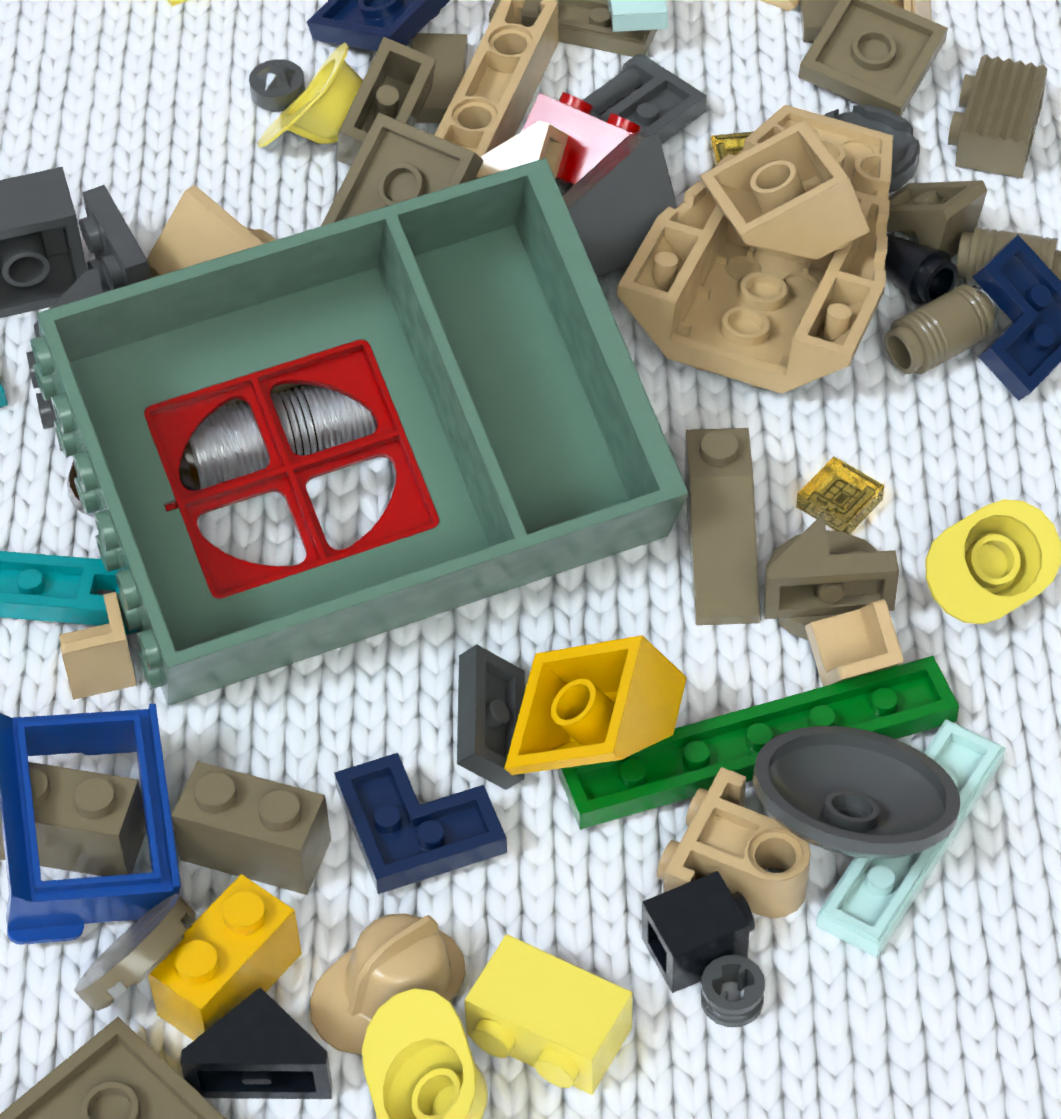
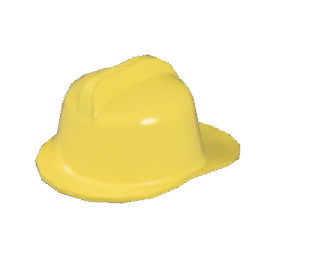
(322, 105)
(993, 561)
(421, 1061)

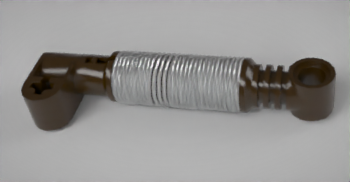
(232, 446)

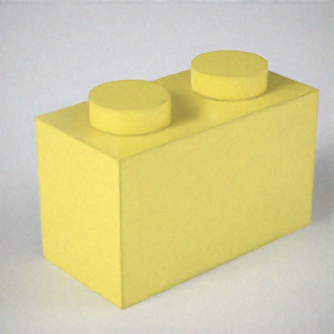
(548, 1015)

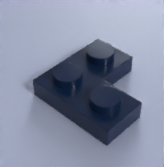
(1032, 301)
(412, 840)

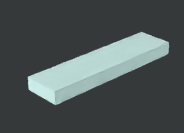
(880, 891)

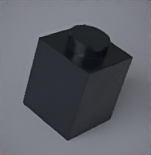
(694, 927)

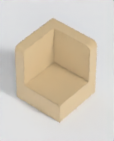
(854, 643)
(98, 656)

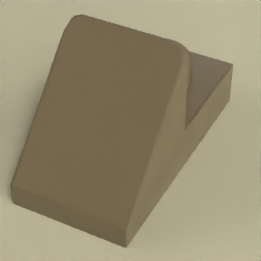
(937, 212)
(817, 583)

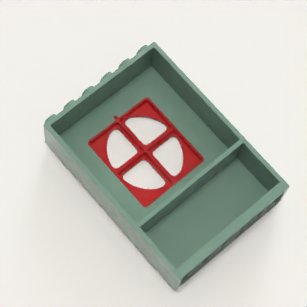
(490, 392)

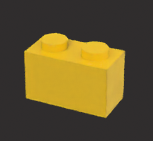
(225, 956)

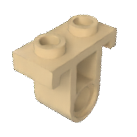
(738, 846)

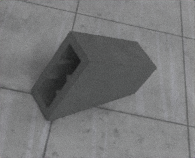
(621, 201)

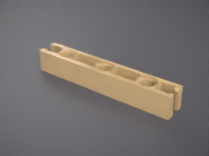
(501, 78)

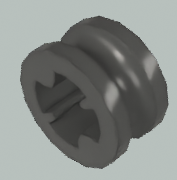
(732, 1012)

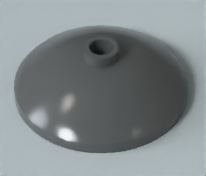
(855, 791)

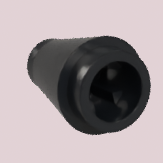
(919, 269)

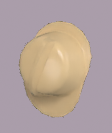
(388, 959)

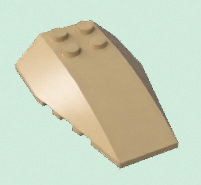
(758, 309)

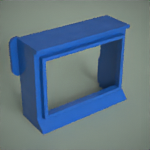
(60, 908)

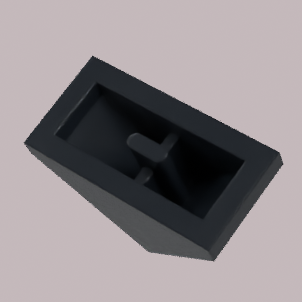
(257, 1055)

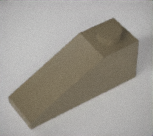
(722, 526)

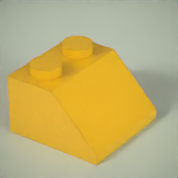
(595, 705)

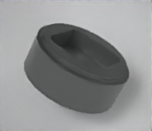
(276, 84)

